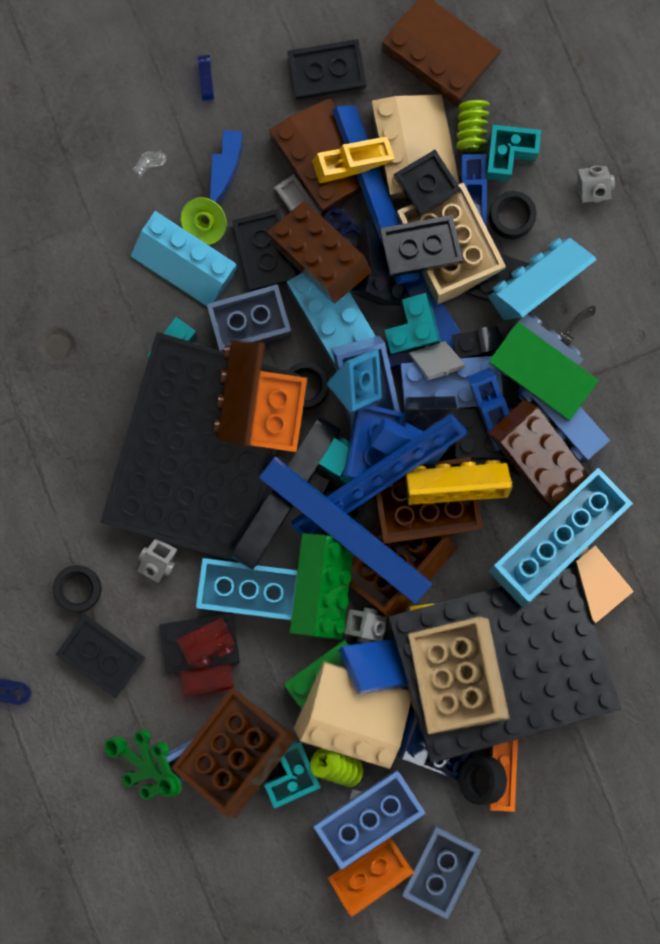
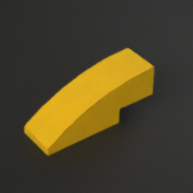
(352, 159)

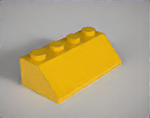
(458, 483)

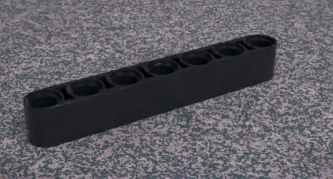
(276, 507)

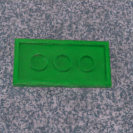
(543, 371)

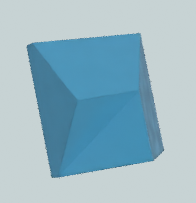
(358, 381)

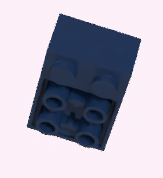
(414, 750)

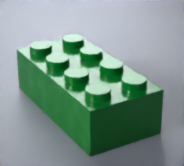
(321, 587)

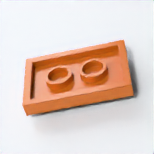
(278, 411)
(370, 876)

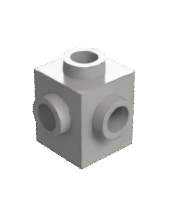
(595, 184)
(157, 560)
(366, 625)

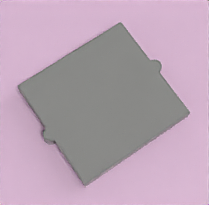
(436, 360)

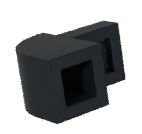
(477, 343)

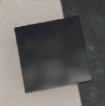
(427, 183)

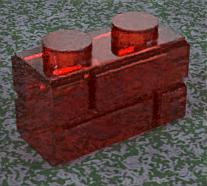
(206, 642)
(207, 680)

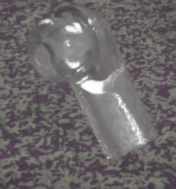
(149, 159)

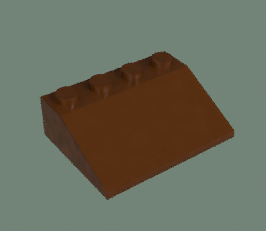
(439, 50)
(301, 139)
(239, 392)
(412, 522)
(423, 555)
(233, 753)

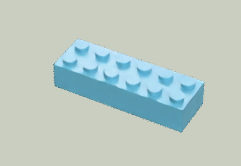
(560, 537)

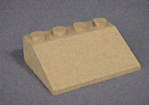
(414, 129)
(477, 248)
(458, 675)
(350, 723)

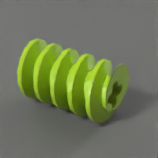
(470, 126)
(336, 767)

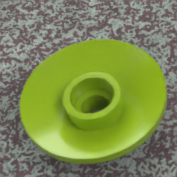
(194, 222)

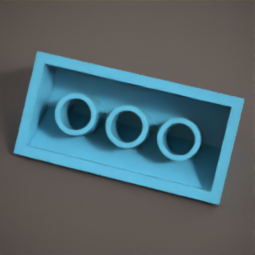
(183, 259)
(540, 278)

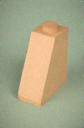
(600, 583)

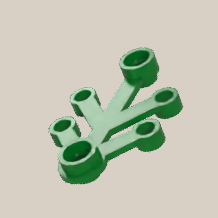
(168, 782)

